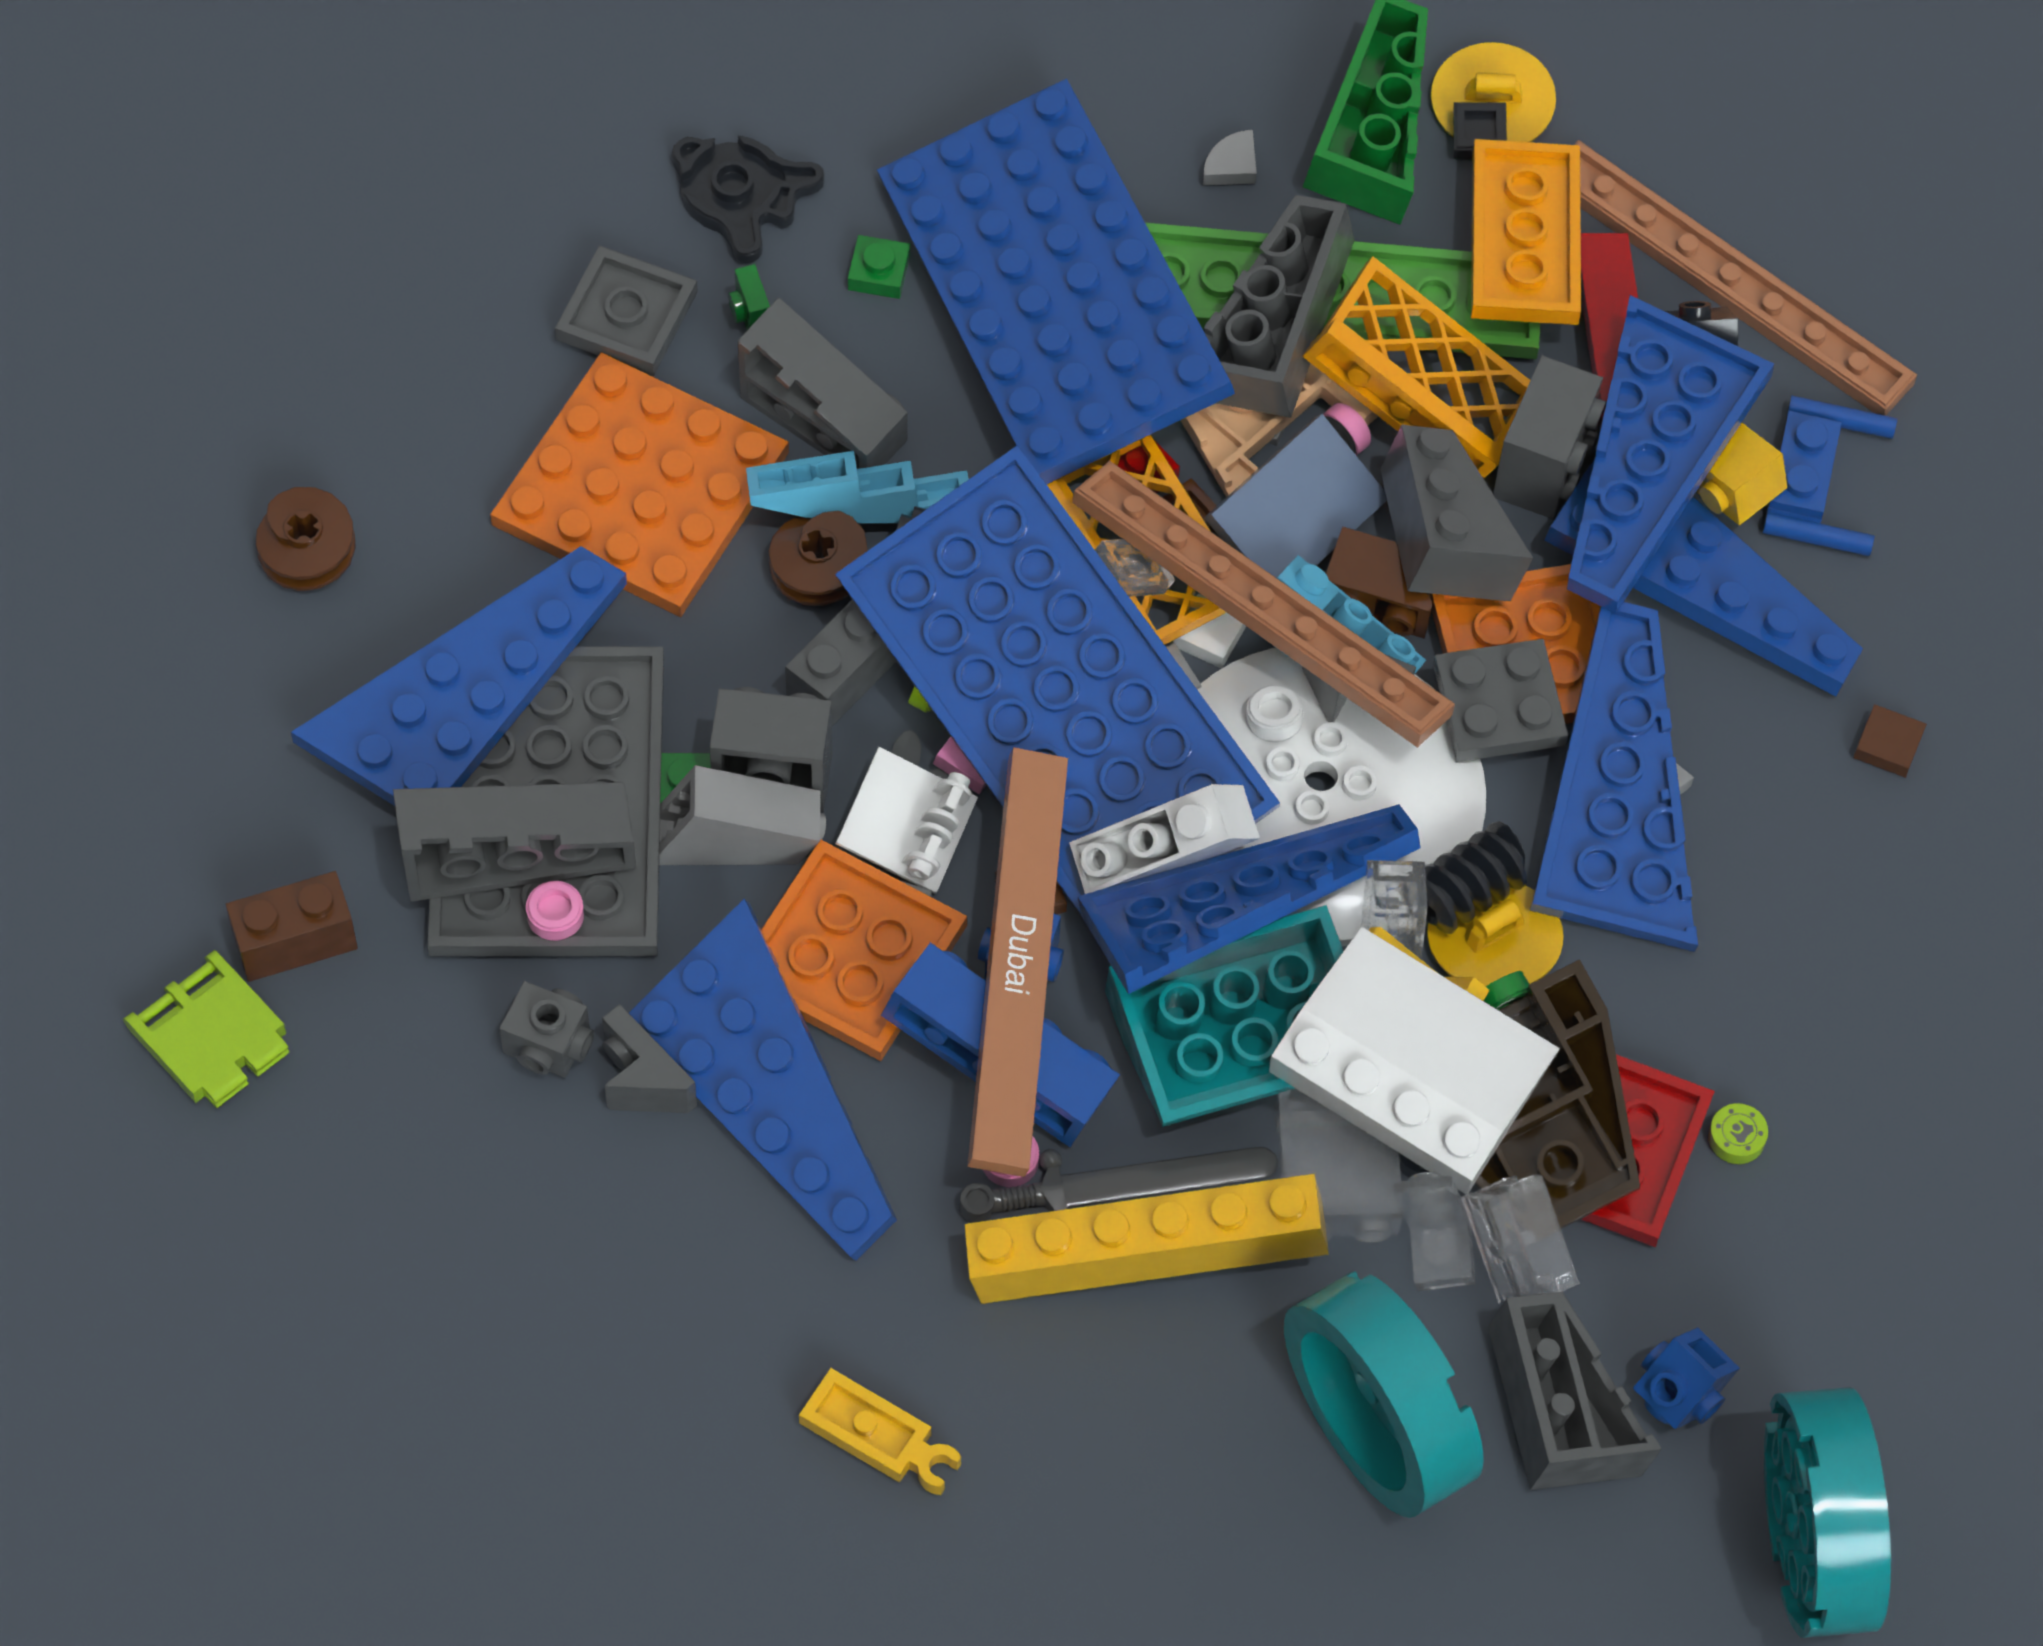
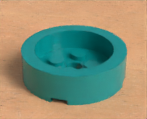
(1383, 1394)
(1827, 1512)

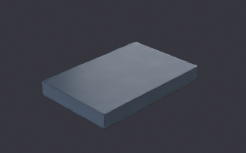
(1298, 500)

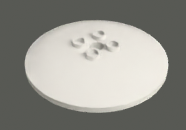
(1366, 760)

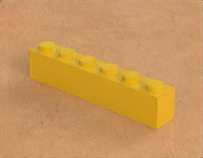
(1146, 1239)

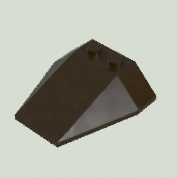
(1576, 1117)

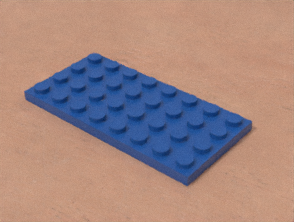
(1054, 282)
(1042, 651)

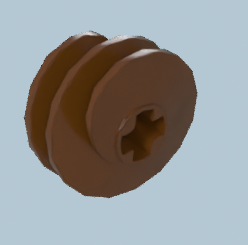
(305, 539)
(793, 553)

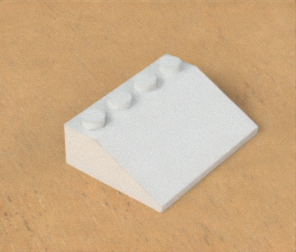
(1412, 1059)

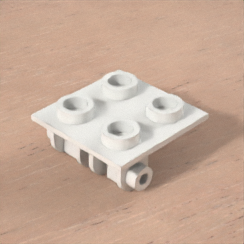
(908, 819)

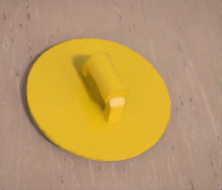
(1496, 75)
(1500, 941)

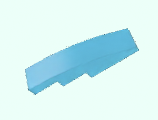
(834, 484)

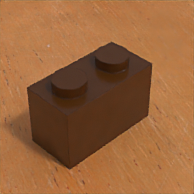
(292, 926)

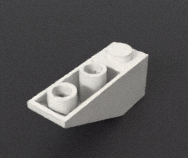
(1166, 837)

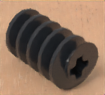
(1473, 875)

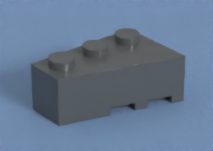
(1562, 1400)

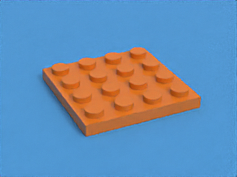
(639, 482)

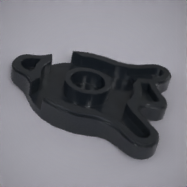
(740, 188)

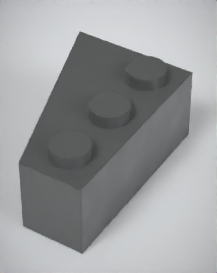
(816, 390)
(1448, 520)

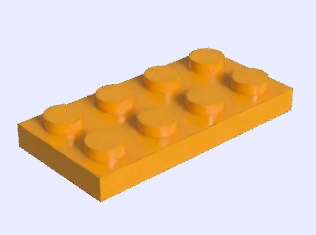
(1526, 232)

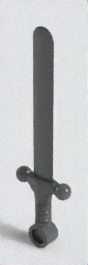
(1059, 1191)

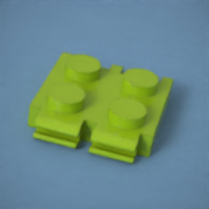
(211, 1032)

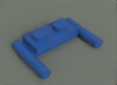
(1809, 457)

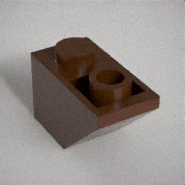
(1372, 573)

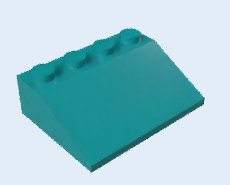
(1212, 1026)

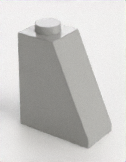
(738, 821)

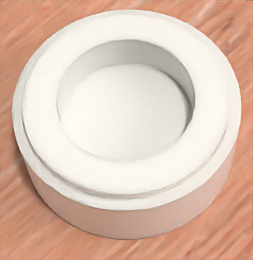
(1275, 713)

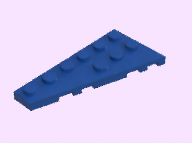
(1662, 430)
(1732, 591)
(459, 695)
(1617, 812)
(1195, 909)
(761, 1075)

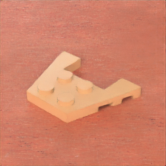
(1233, 435)

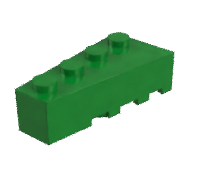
(1372, 128)

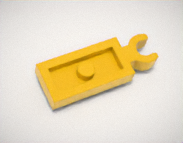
(876, 1431)

